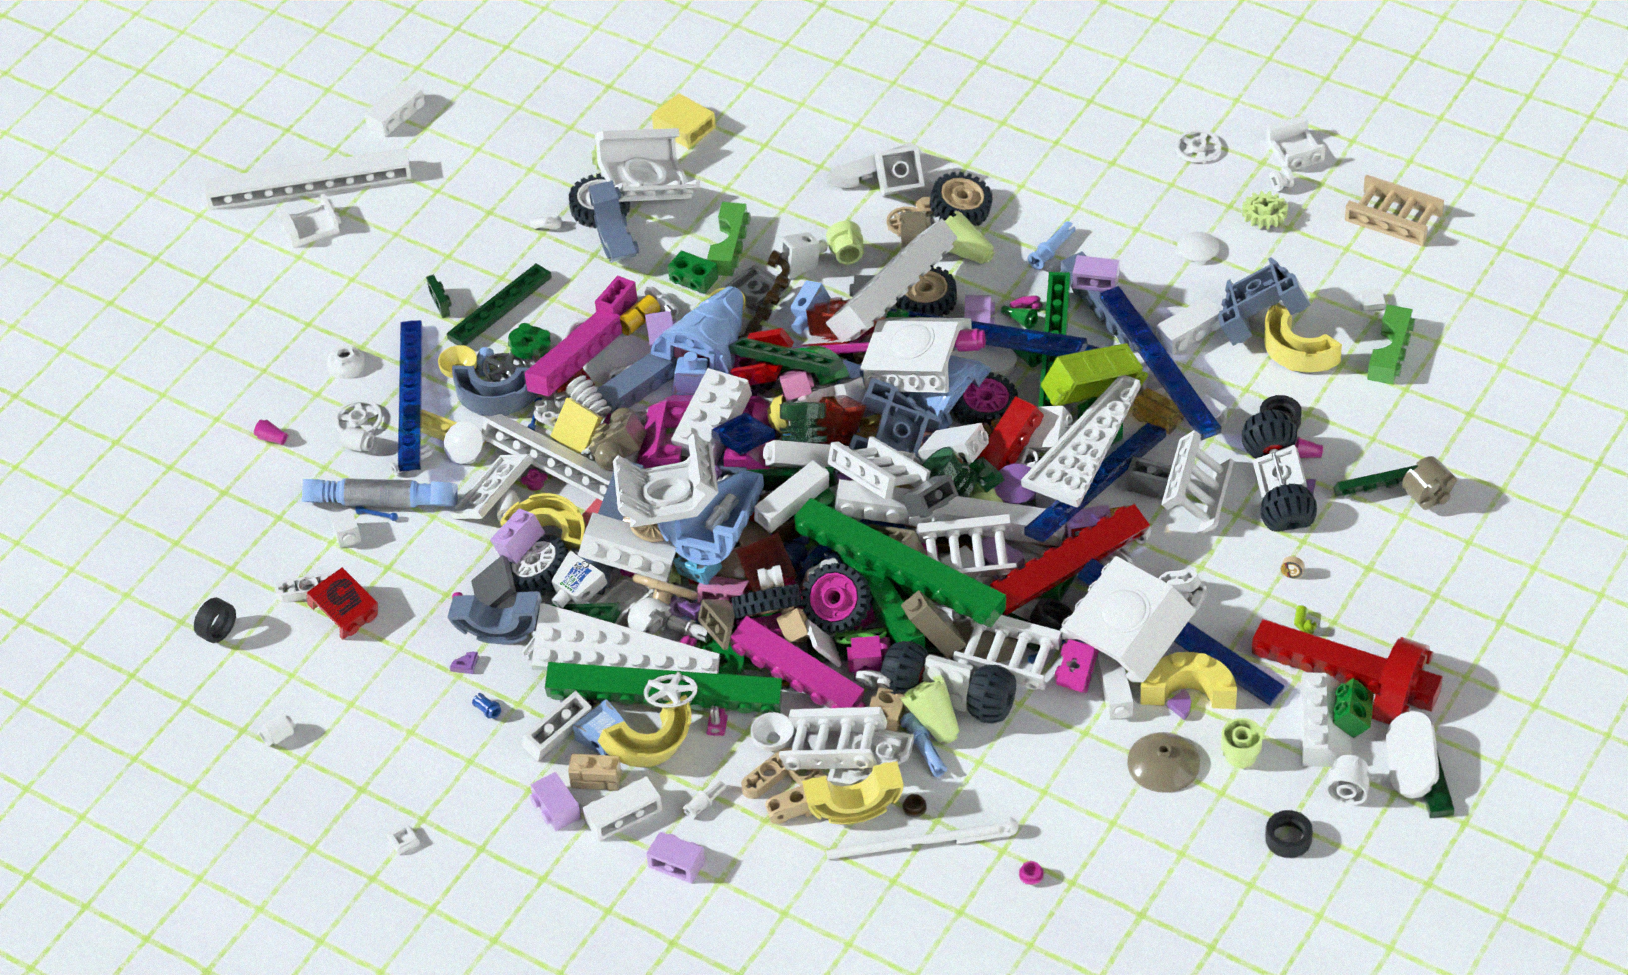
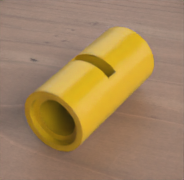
(635, 316)

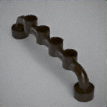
(772, 296)

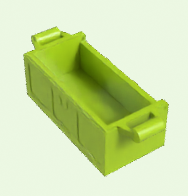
(1090, 373)

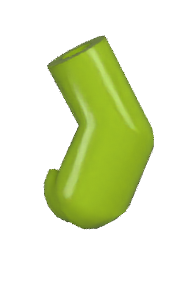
(1301, 622)

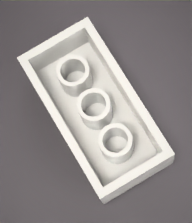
(714, 403)

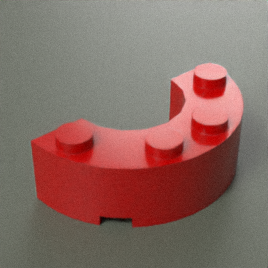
(1399, 677)

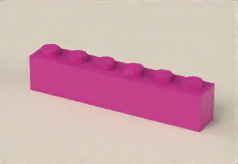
(573, 353)
(794, 666)

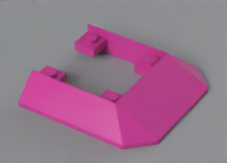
(669, 413)

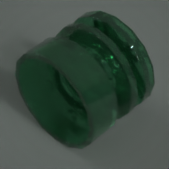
(803, 421)
(949, 462)

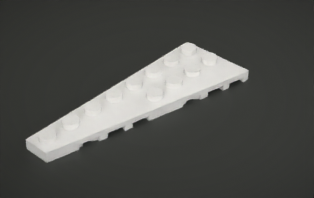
(1076, 457)
(582, 639)

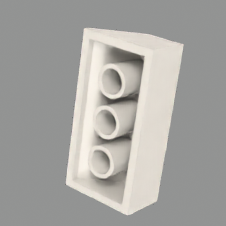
(616, 545)
(1320, 737)

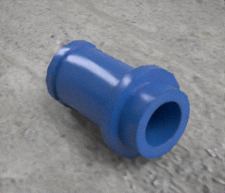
(490, 708)

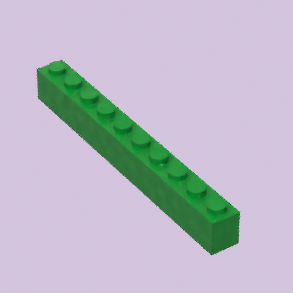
(1055, 320)
(900, 563)
(885, 598)
(627, 686)

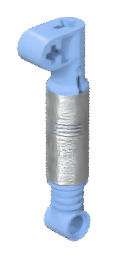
(380, 493)

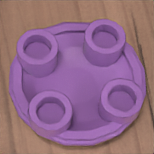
(1011, 489)

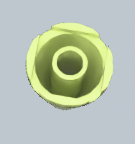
(970, 241)
(933, 708)

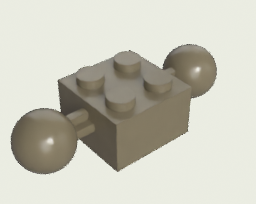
(620, 437)

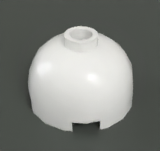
(648, 615)

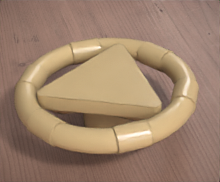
(664, 590)

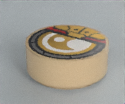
(1292, 567)

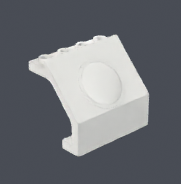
(643, 164)
(912, 352)
(667, 490)
(1129, 617)

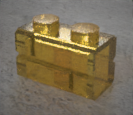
(1157, 410)

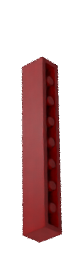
(1072, 555)
(1339, 661)

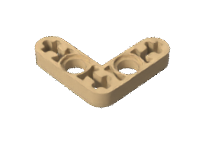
(767, 782)

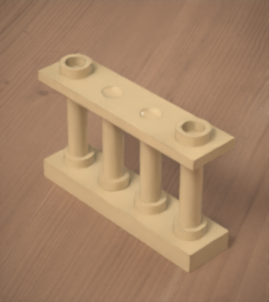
(1388, 223)

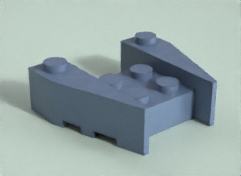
(1256, 293)
(901, 419)

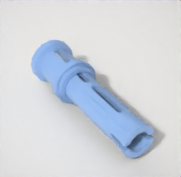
(1046, 250)
(922, 740)

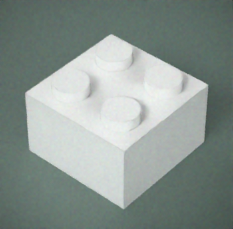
(899, 170)

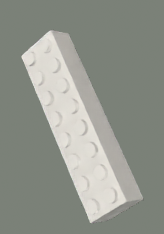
(892, 281)

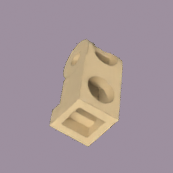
(787, 805)

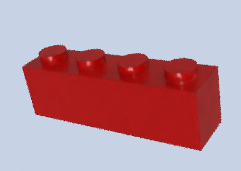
(1012, 433)

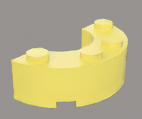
(1295, 351)
(554, 511)
(1190, 671)
(648, 749)
(855, 802)

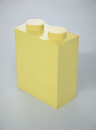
(687, 115)

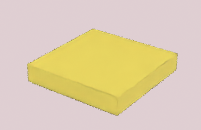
(575, 426)

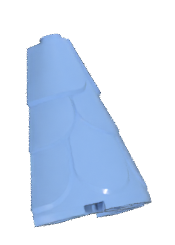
(707, 330)
(961, 374)
(708, 547)

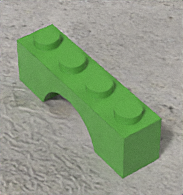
(733, 222)
(1385, 362)

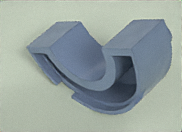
(610, 223)
(491, 397)
(496, 624)

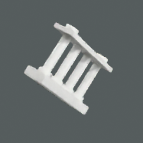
(868, 471)
(1179, 481)
(974, 527)
(1025, 633)
(833, 720)

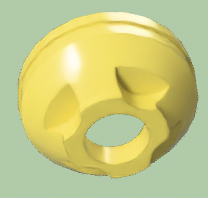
(456, 356)
(773, 414)

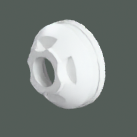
(346, 367)
(772, 725)

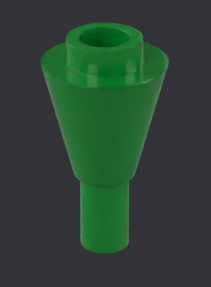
(1024, 316)
(1030, 358)

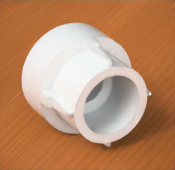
(1348, 780)

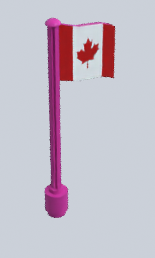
(966, 341)

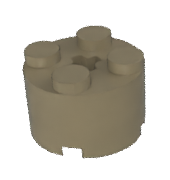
(913, 225)
(1429, 483)

